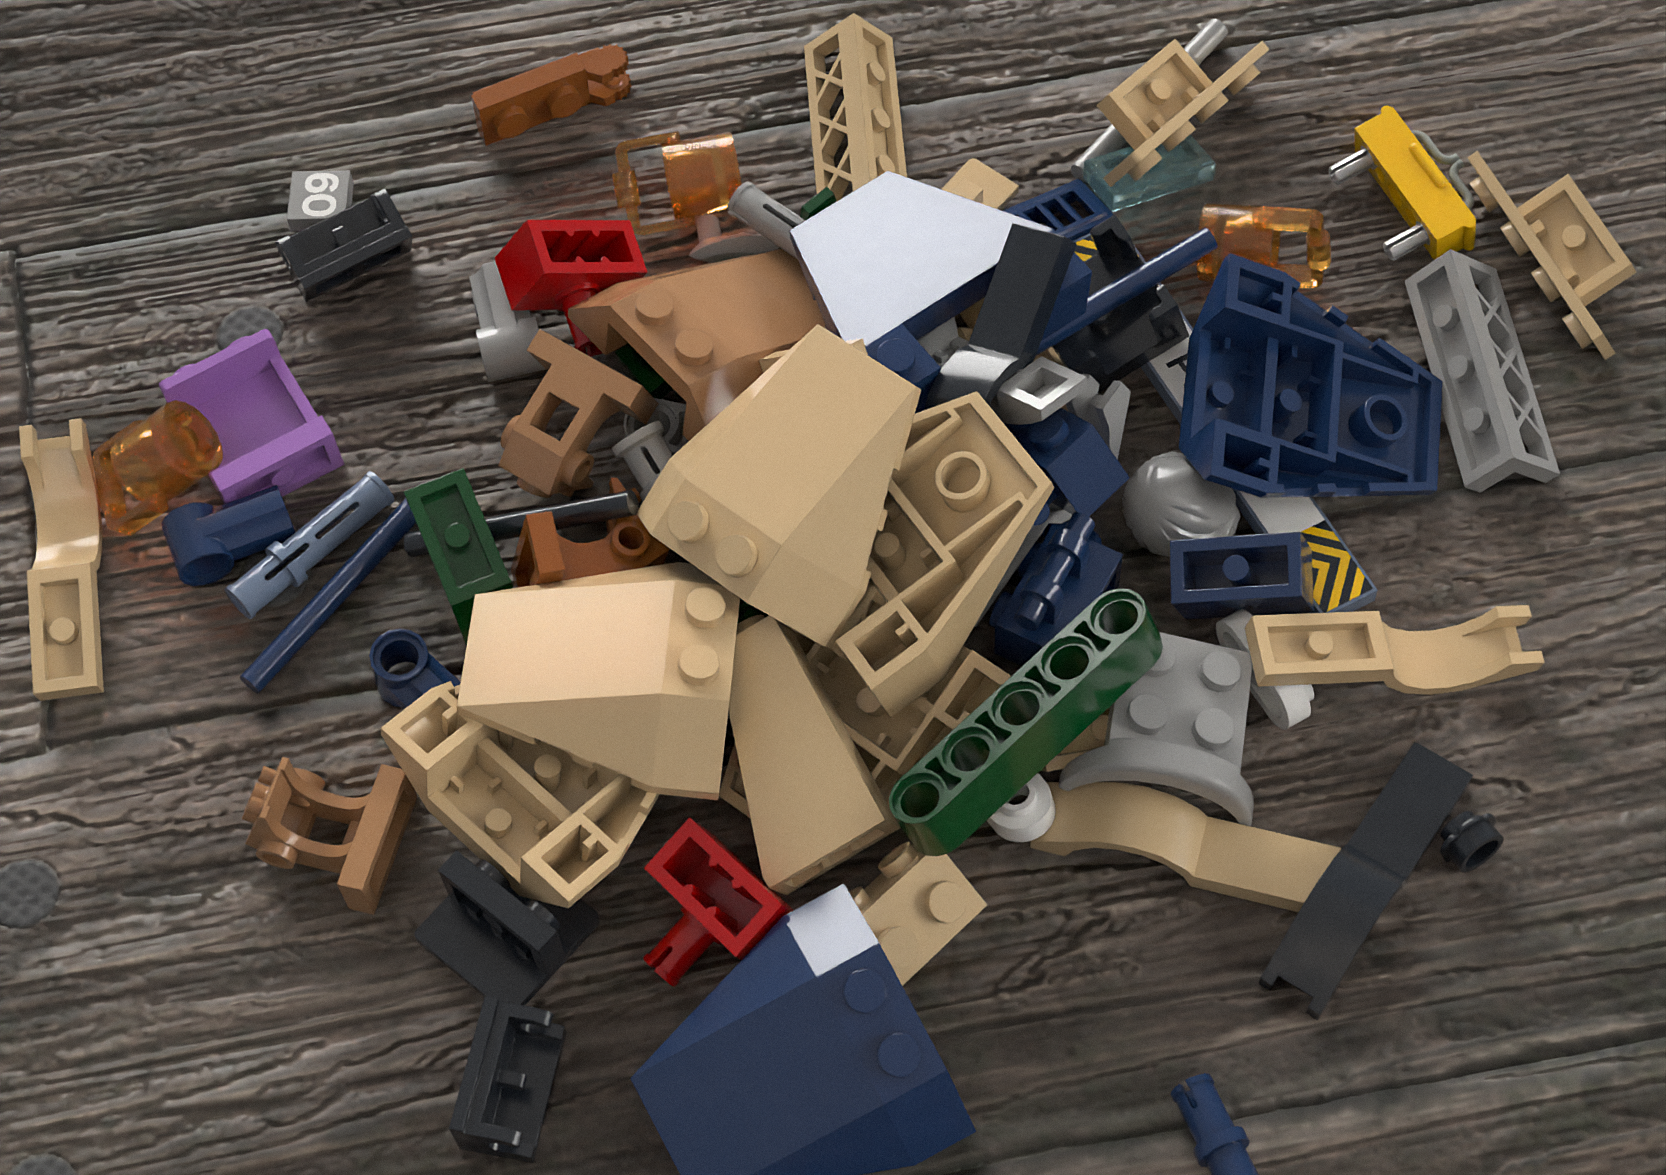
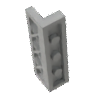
(1479, 359)

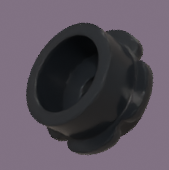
(1470, 840)

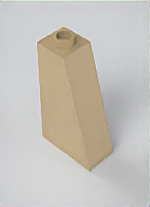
(798, 765)

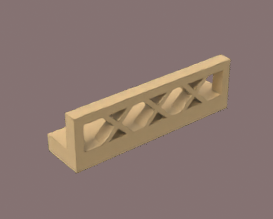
(866, 114)

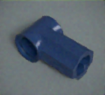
(210, 539)
(405, 646)

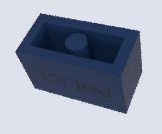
(1241, 572)

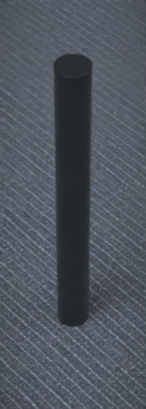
(564, 514)

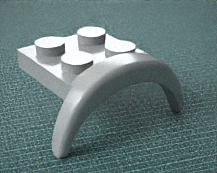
(1179, 727)

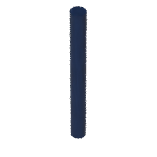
(1137, 282)
(328, 598)

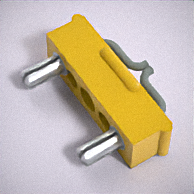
(1413, 185)

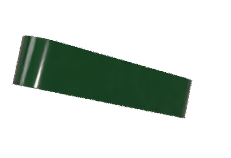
(1012, 751)

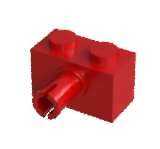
(566, 263)
(718, 898)

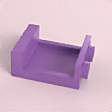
(259, 416)

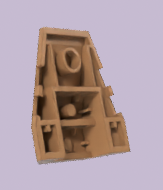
(705, 325)

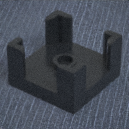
(1131, 332)

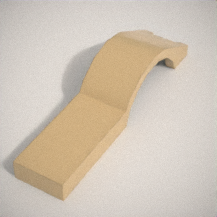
(64, 574)
(1365, 649)
(1201, 848)

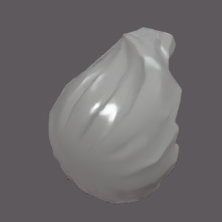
(1174, 502)

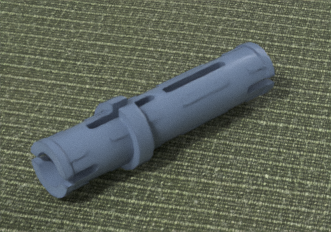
(254, 592)

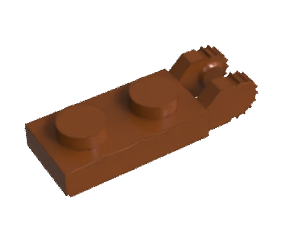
(551, 92)

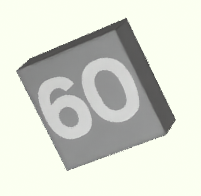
(317, 196)

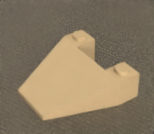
(945, 545)

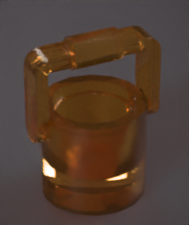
(698, 173)
(1256, 235)
(154, 463)

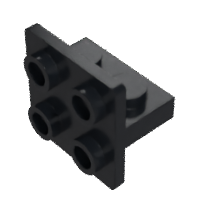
(496, 937)

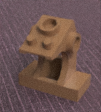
(597, 391)
(287, 811)

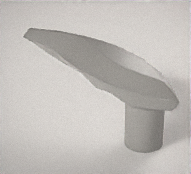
(716, 248)

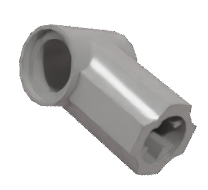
(503, 332)

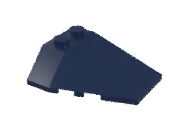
(1300, 400)
(804, 1061)

